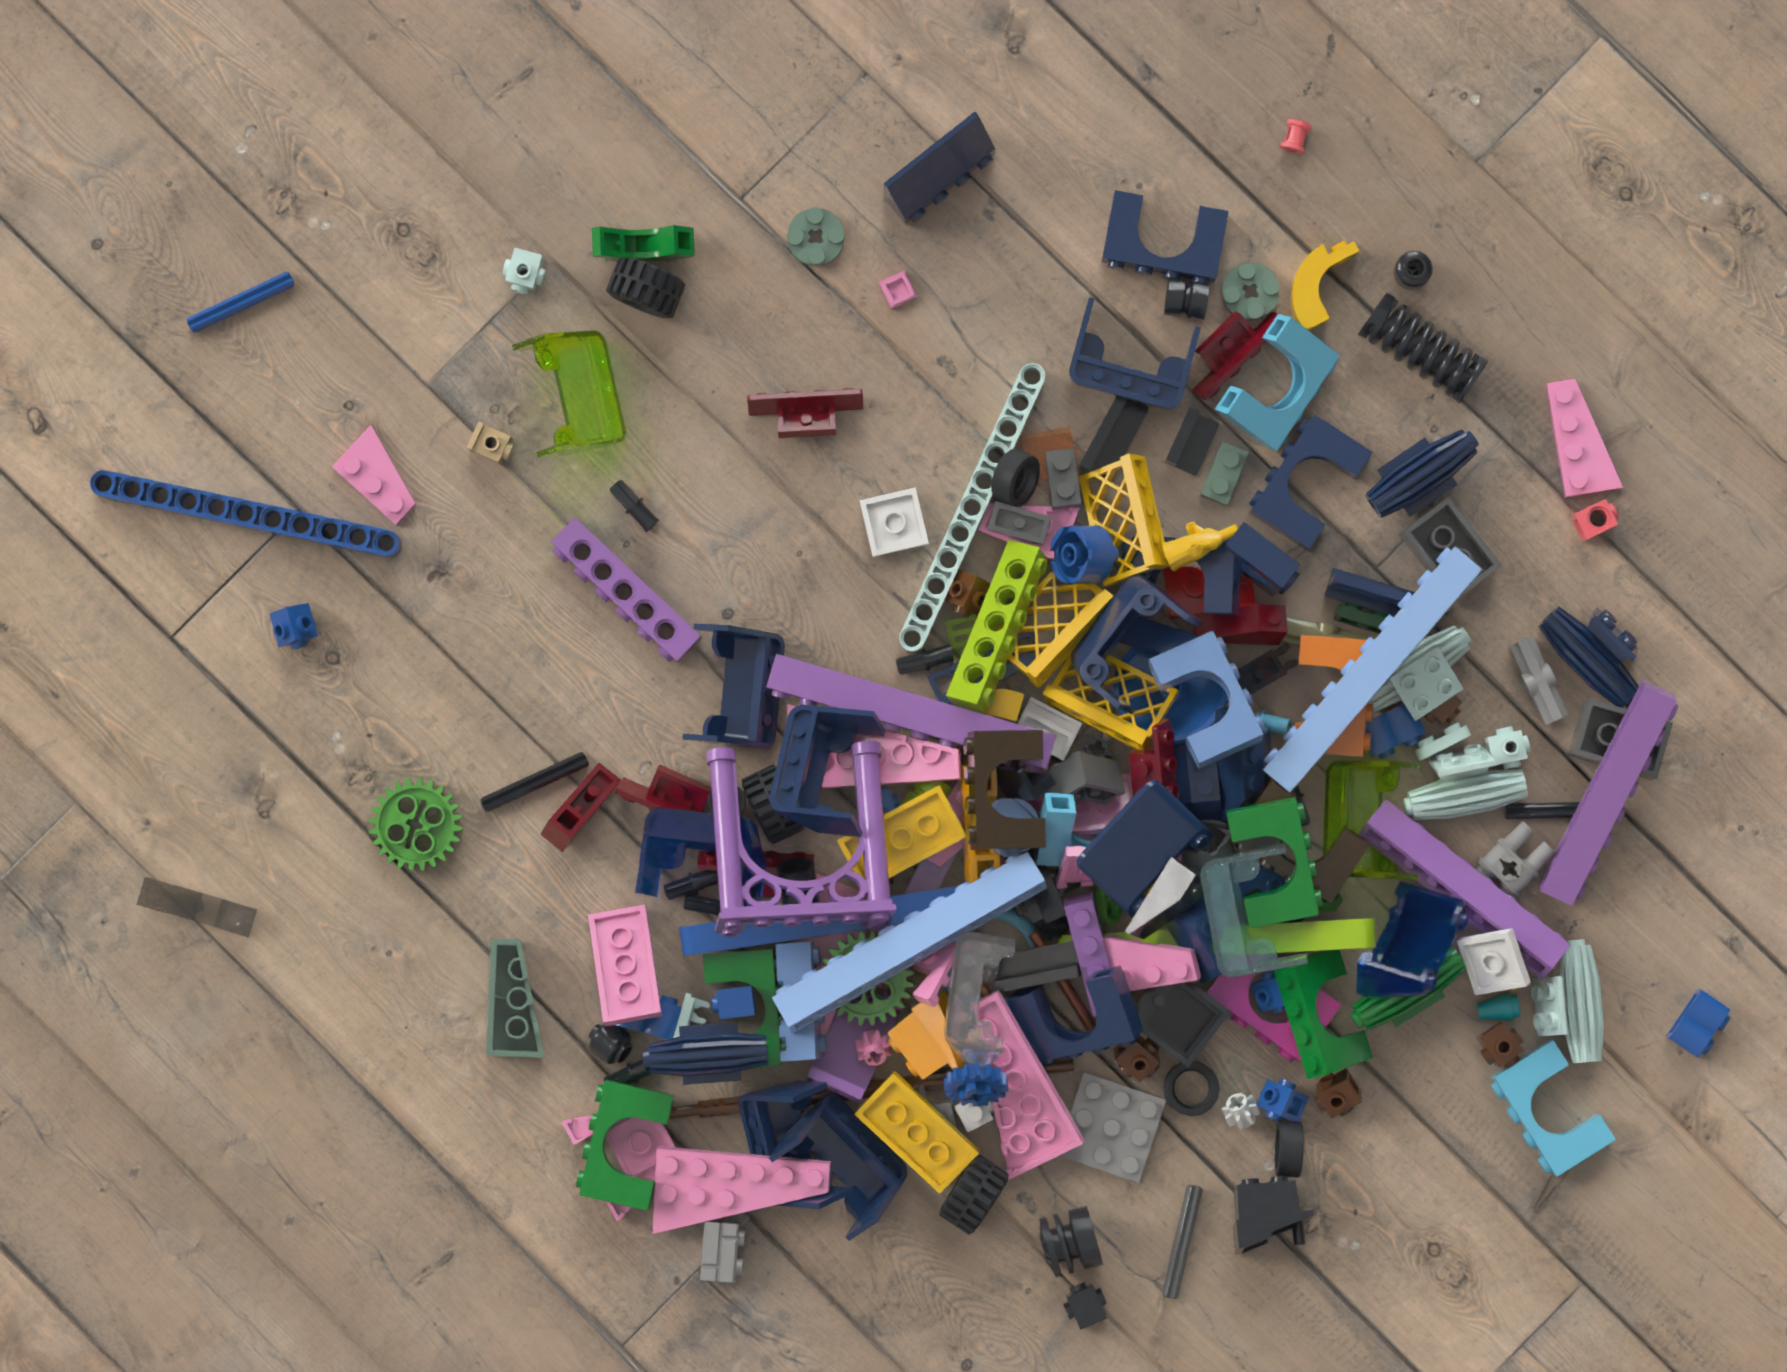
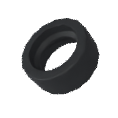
(1015, 477)
(1200, 1108)
(1289, 1149)

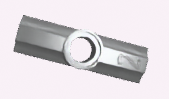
(1538, 680)

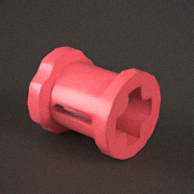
(1295, 136)

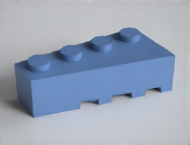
(792, 963)

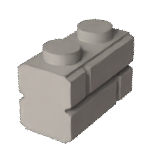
(720, 1251)

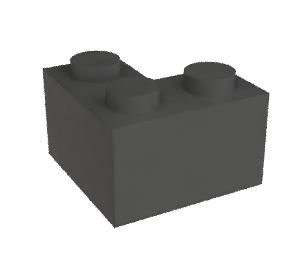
(1087, 778)

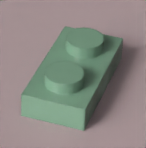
(1224, 473)

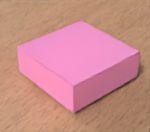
(897, 289)

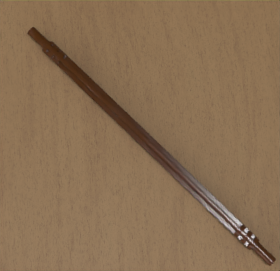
(730, 1105)

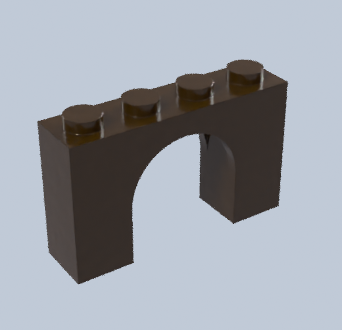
(987, 826)
(1331, 868)

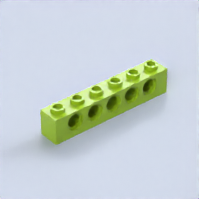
(1015, 559)

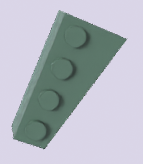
(511, 1013)

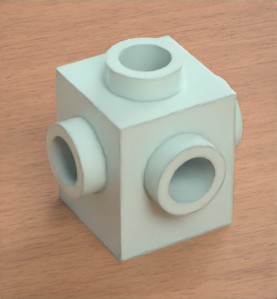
(521, 261)
(1519, 747)

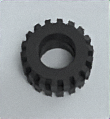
(645, 287)
(757, 790)
(974, 1194)

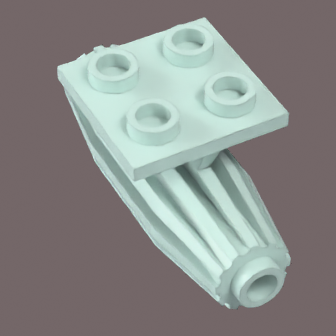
(1426, 674)
(1465, 786)
(1572, 1004)

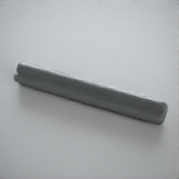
(1182, 1241)

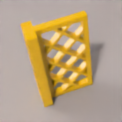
(1142, 507)
(1062, 646)
(1105, 720)

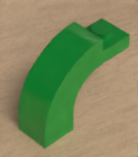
(645, 244)

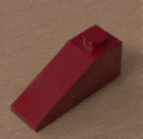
(1255, 625)
(580, 807)

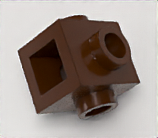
(967, 593)
(1493, 1037)
(1138, 1059)
(1337, 1093)

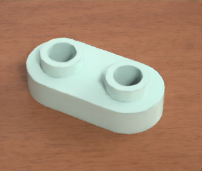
(1452, 735)

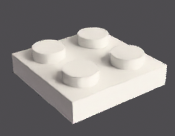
(894, 522)
(1493, 961)

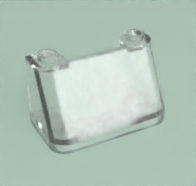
(974, 962)

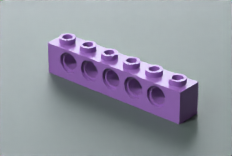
(577, 534)

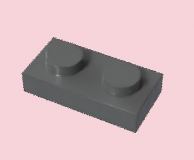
(1063, 478)
(1019, 523)

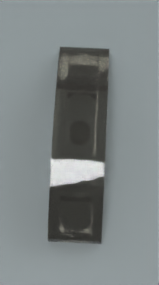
(197, 906)

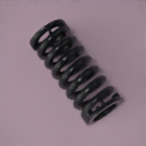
(1463, 376)

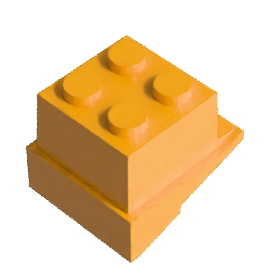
(922, 1038)

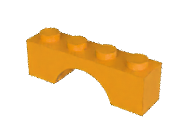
(977, 860)

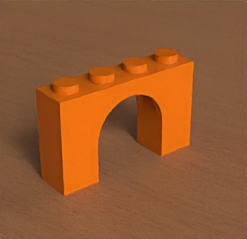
(1336, 653)

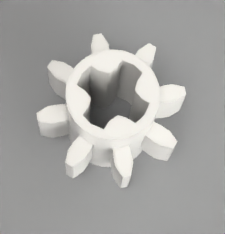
(1240, 1110)

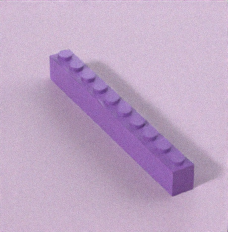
(892, 706)

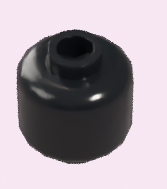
(1421, 265)
(610, 1043)

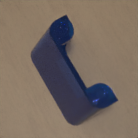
(1411, 944)

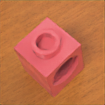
(1584, 526)

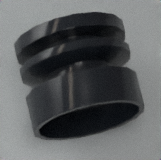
(1070, 1241)

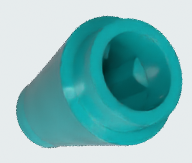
(1502, 1007)

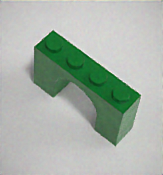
(1297, 896)
(758, 970)
(1318, 1049)
(600, 1177)

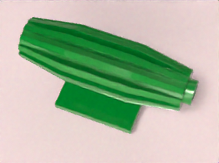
(1378, 1011)

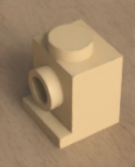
(478, 443)

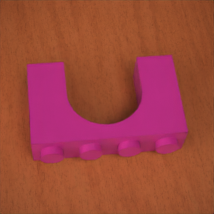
(1233, 994)

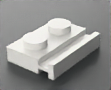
(1045, 718)

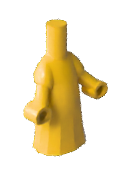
(1195, 545)

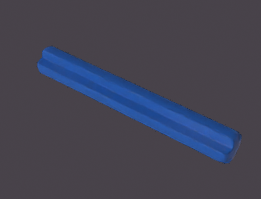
(240, 302)

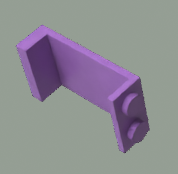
(840, 1064)

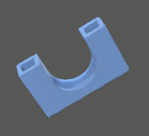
(1206, 659)

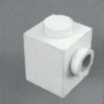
(974, 1117)

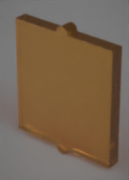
(1048, 440)

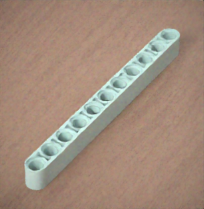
(961, 518)

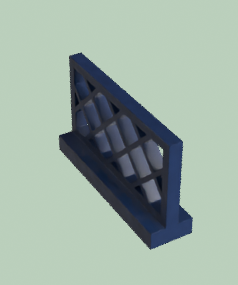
(1365, 592)

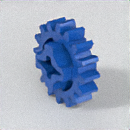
(976, 1084)

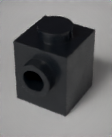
(1085, 1304)

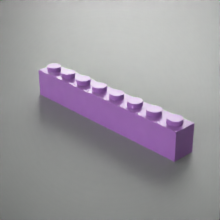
(1608, 792)
(1444, 872)

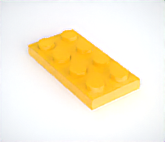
(913, 832)
(917, 1132)

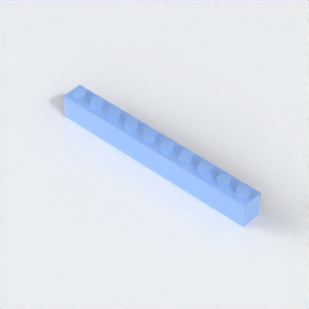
(1372, 669)
(909, 942)

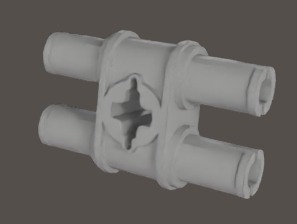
(1507, 851)

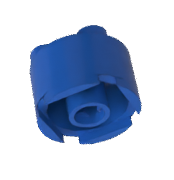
(1083, 554)

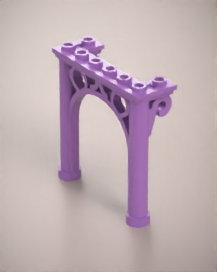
(730, 852)

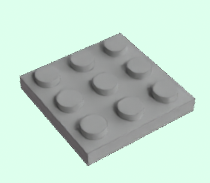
(1115, 1126)

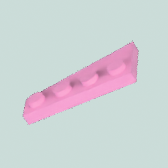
(1579, 447)

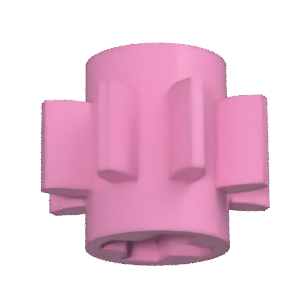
(873, 1047)

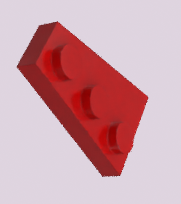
(1187, 588)

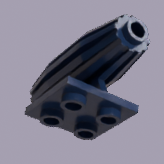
(1421, 474)
(1595, 652)
(707, 1053)

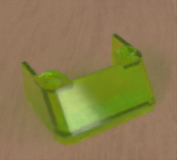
(584, 388)
(1351, 799)

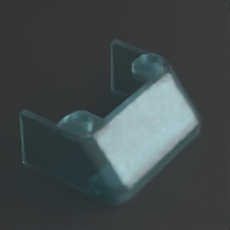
(1232, 945)

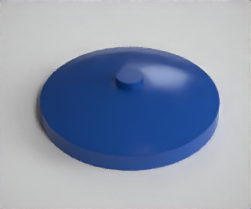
(1192, 708)

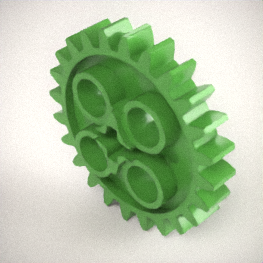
(390, 815)
(880, 1005)

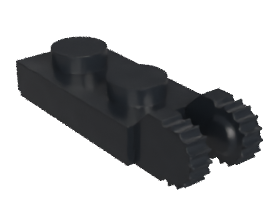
(1264, 670)

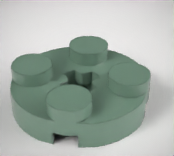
(799, 237)
(1247, 275)

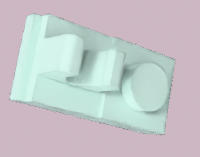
(687, 1012)

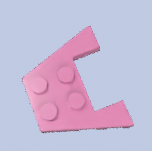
(936, 967)
(633, 1144)

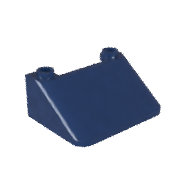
(1140, 843)

